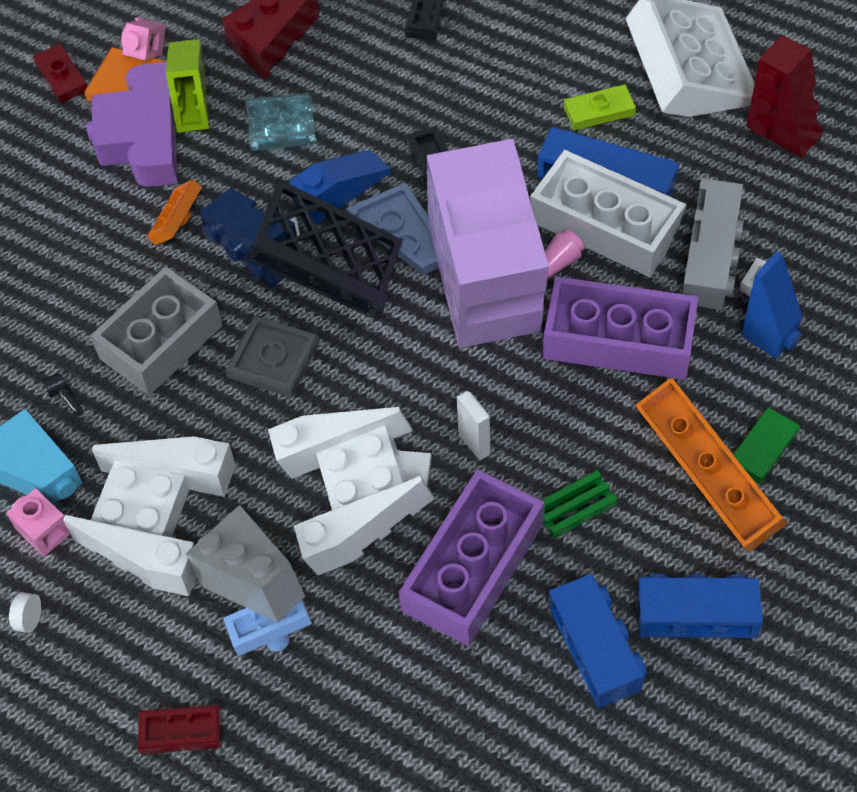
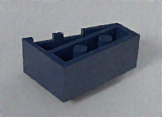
(234, 225)

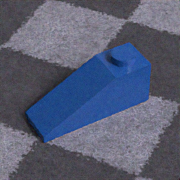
(340, 179)
(773, 309)

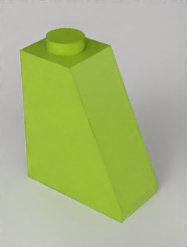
(187, 85)

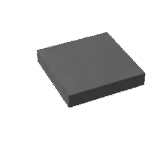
(272, 356)

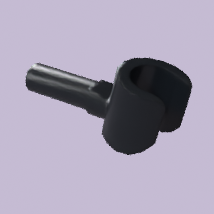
(55, 386)

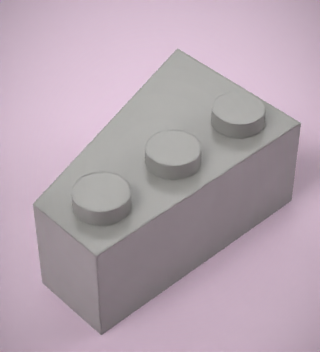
(712, 243)

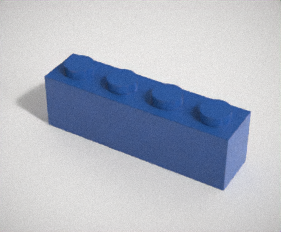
(643, 168)

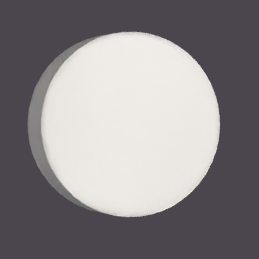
(25, 612)

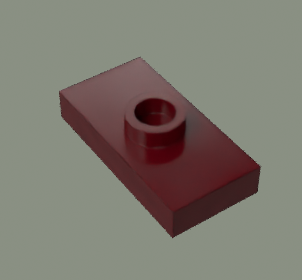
(60, 73)
(179, 729)

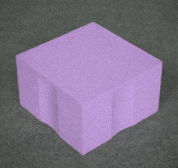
(486, 242)

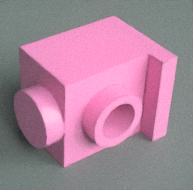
(137, 38)

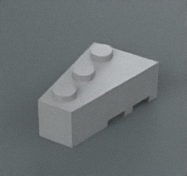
(246, 567)

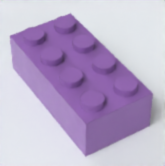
(620, 327)
(472, 557)

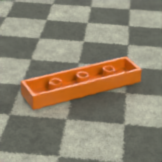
(711, 465)

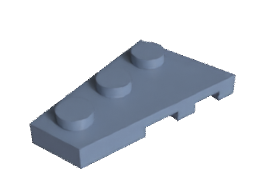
(402, 216)

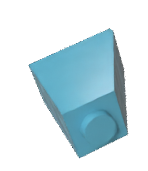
(34, 461)

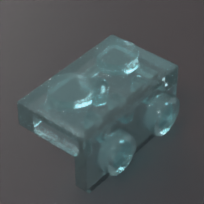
(281, 121)

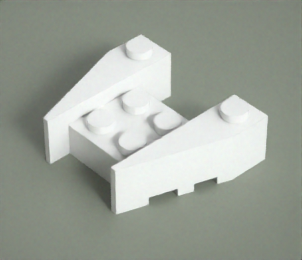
(360, 478)
(144, 502)

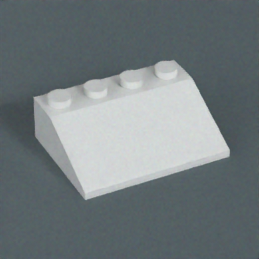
(690, 57)

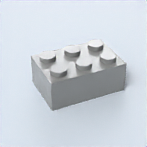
(157, 330)

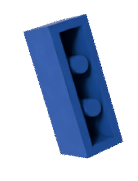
(699, 607)
(597, 640)

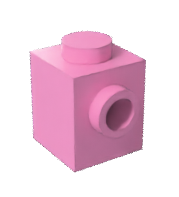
(38, 522)

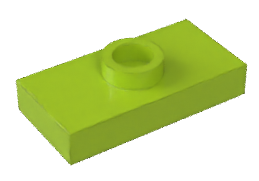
(599, 107)

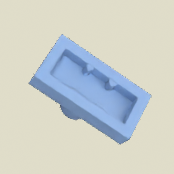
(252, 630)

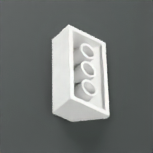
(607, 212)

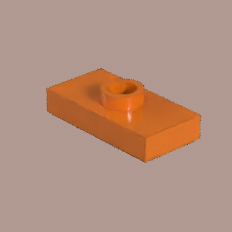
(175, 212)

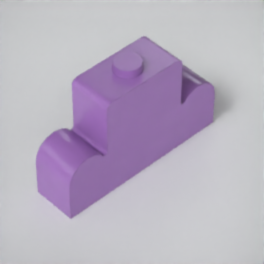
(138, 126)

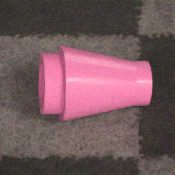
(563, 251)

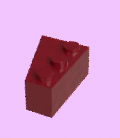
(266, 28)
(784, 98)

